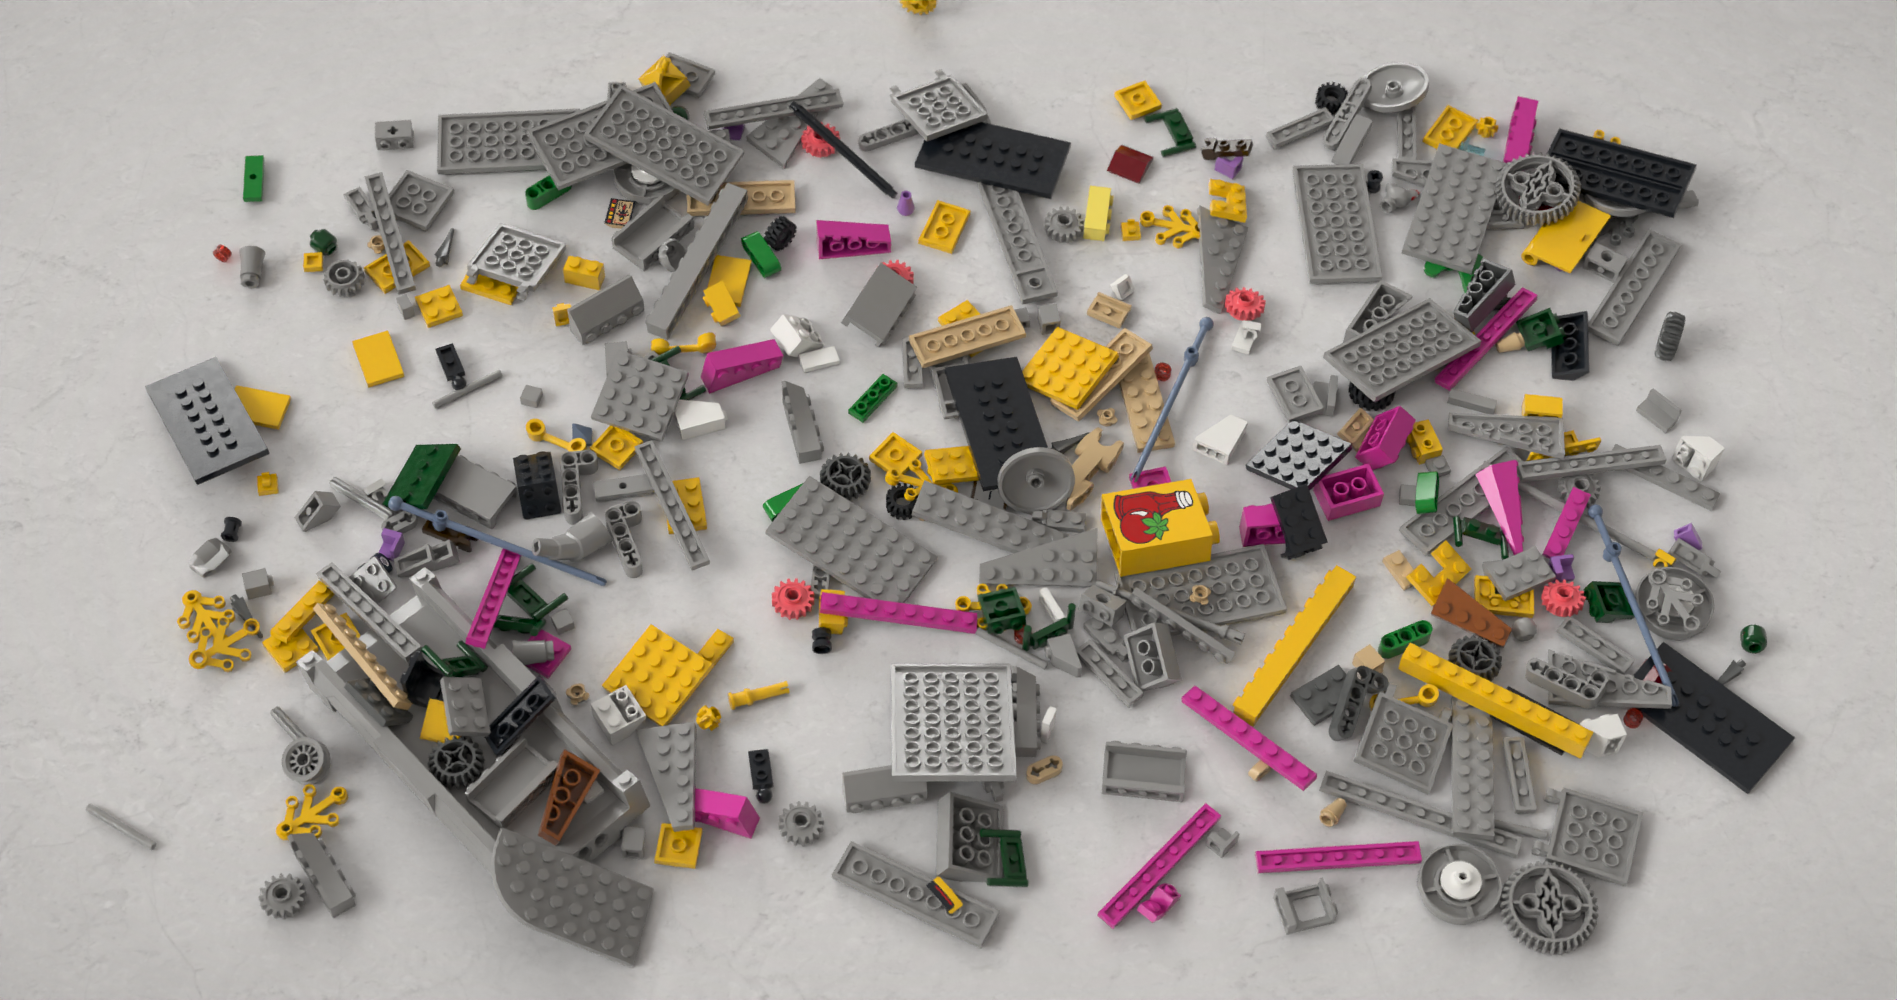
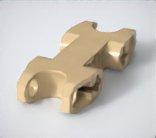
(1091, 459)

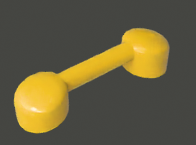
(705, 344)
(537, 432)
(1423, 698)

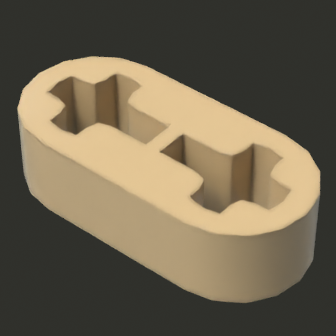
(1043, 769)
(1259, 770)

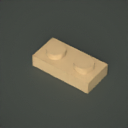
(1399, 568)

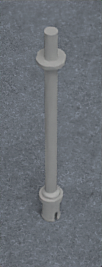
(1223, 631)

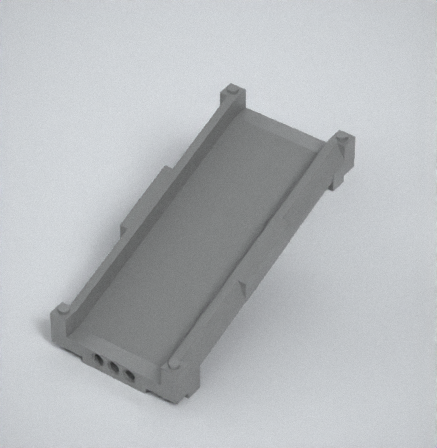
(439, 623)

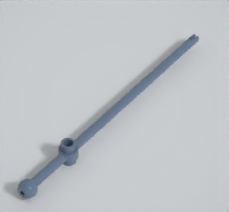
(1191, 358)
(441, 521)
(1611, 554)

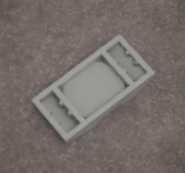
(942, 387)

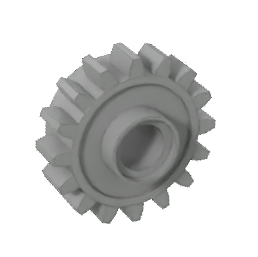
(1064, 225)
(344, 277)
(1583, 482)
(798, 814)
(282, 886)

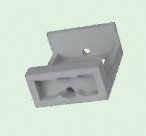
(1287, 912)

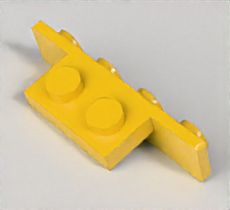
(1572, 446)

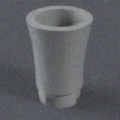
(251, 265)
(533, 651)

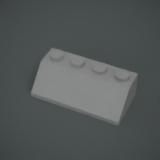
(605, 310)
(874, 790)

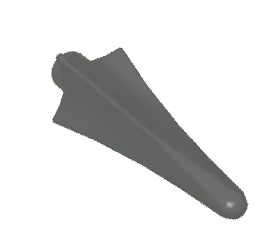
(442, 253)
(1065, 445)
(242, 610)
(1732, 671)

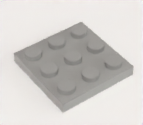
(419, 199)

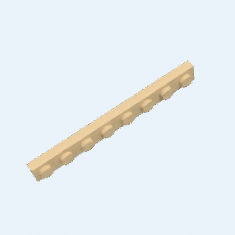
(362, 656)

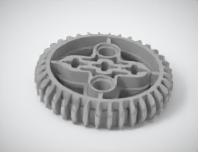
(1534, 191)
(1548, 913)

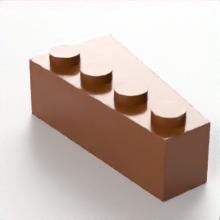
(1469, 615)
(568, 791)

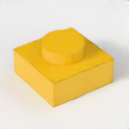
(313, 262)

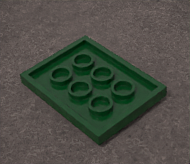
(423, 474)

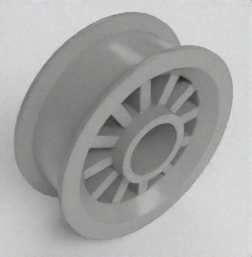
(296, 756)

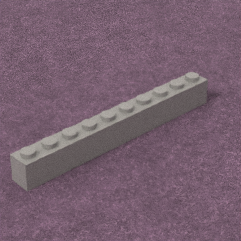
(696, 261)

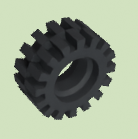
(1330, 90)
(780, 233)
(896, 509)

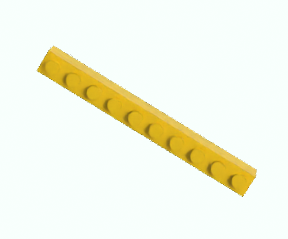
(1294, 645)
(1495, 700)

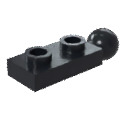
(451, 366)
(761, 774)

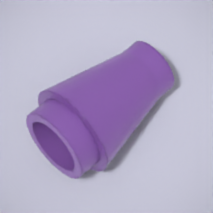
(905, 204)

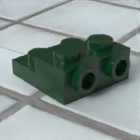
(1541, 330)
(1607, 601)
(1002, 610)

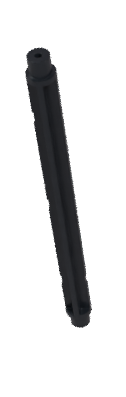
(844, 150)

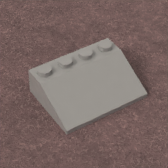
(960, 849)

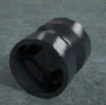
(821, 640)

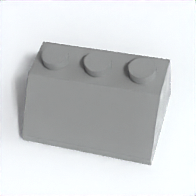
(1152, 657)

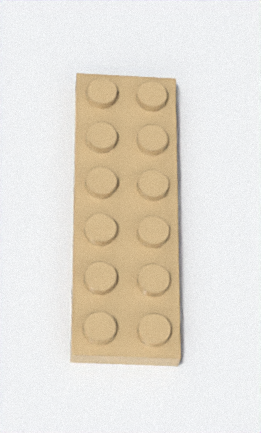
(763, 198)
(967, 336)
(1131, 351)
(1144, 405)

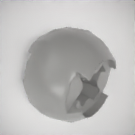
(1524, 629)

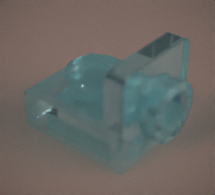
(1465, 146)

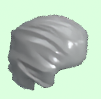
(670, 254)

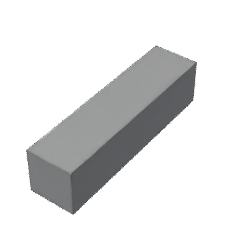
(1472, 401)

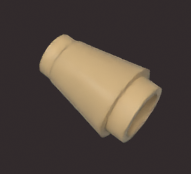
(1510, 343)
(1331, 814)

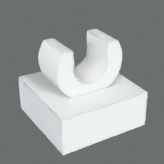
(1122, 287)
(1253, 327)
(374, 488)

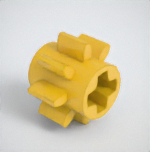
(1487, 127)
(708, 718)

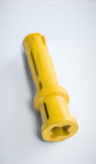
(748, 696)

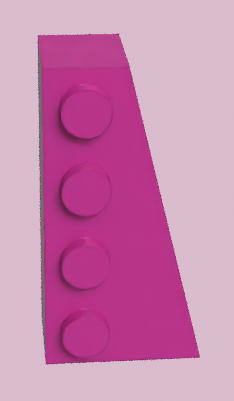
(1520, 129)
(851, 239)
(739, 364)

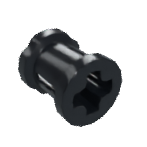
(1374, 179)
(231, 529)

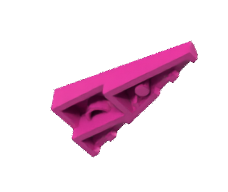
(1501, 490)

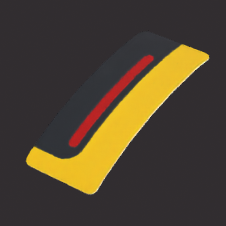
(944, 894)

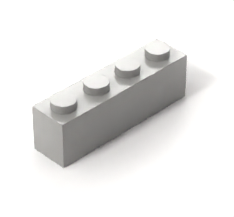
(1377, 308)
(801, 423)
(1025, 712)
(322, 872)

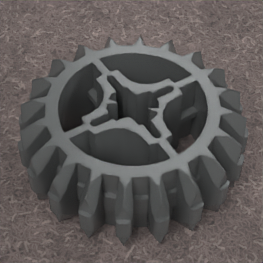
(1670, 336)
(848, 470)
(1487, 657)
(458, 772)

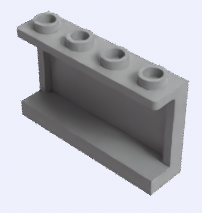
(645, 233)
(881, 304)
(475, 491)
(1144, 771)
(511, 783)

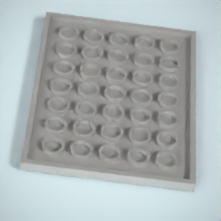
(952, 722)

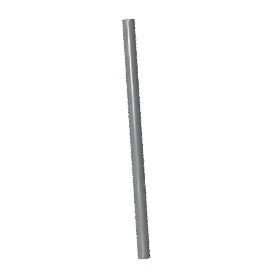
(1585, 519)

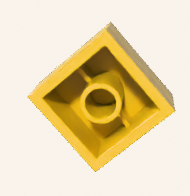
(667, 77)

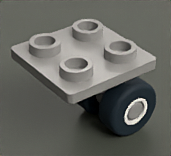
(374, 578)

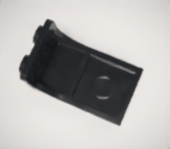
(537, 485)
(1298, 522)
(422, 681)

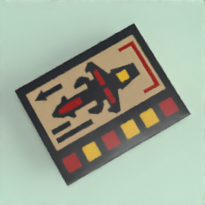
(619, 213)

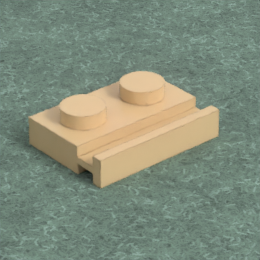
(1109, 310)
(1356, 428)

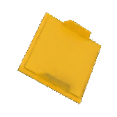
(435, 723)

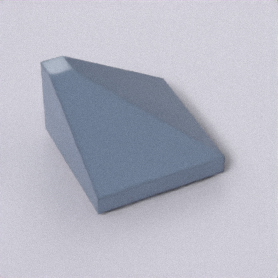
(583, 432)

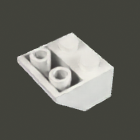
(796, 335)
(1698, 455)
(618, 714)
(1607, 735)

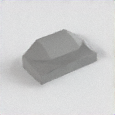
(209, 557)

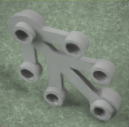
(1673, 597)

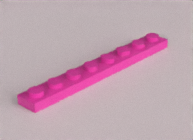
(1489, 336)
(493, 599)
(898, 613)
(1249, 738)
(1338, 857)
(1159, 866)

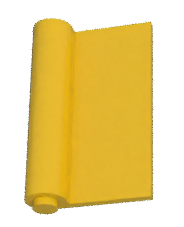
(1568, 239)

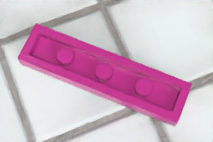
(1566, 523)

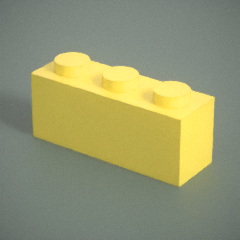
(1098, 213)

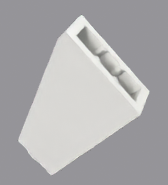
(698, 418)
(1221, 439)

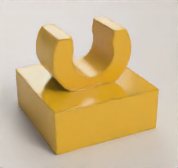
(1130, 230)
(561, 314)
(267, 484)
(1664, 557)

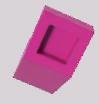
(1160, 902)

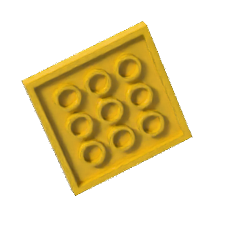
(1068, 367)
(659, 674)

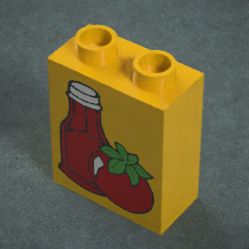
(1158, 527)

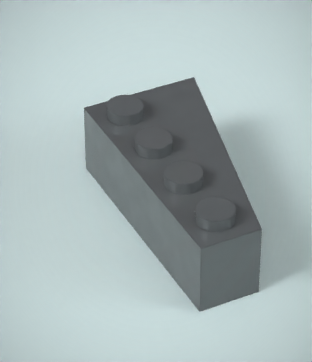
(1484, 293)

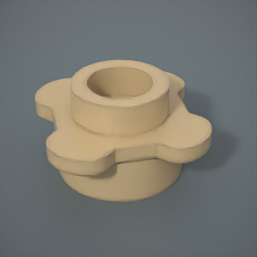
(376, 244)
(1107, 421)
(1204, 591)
(577, 688)

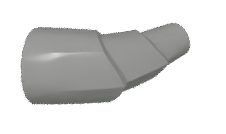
(577, 543)

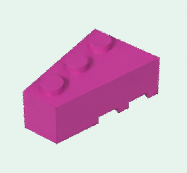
(726, 812)

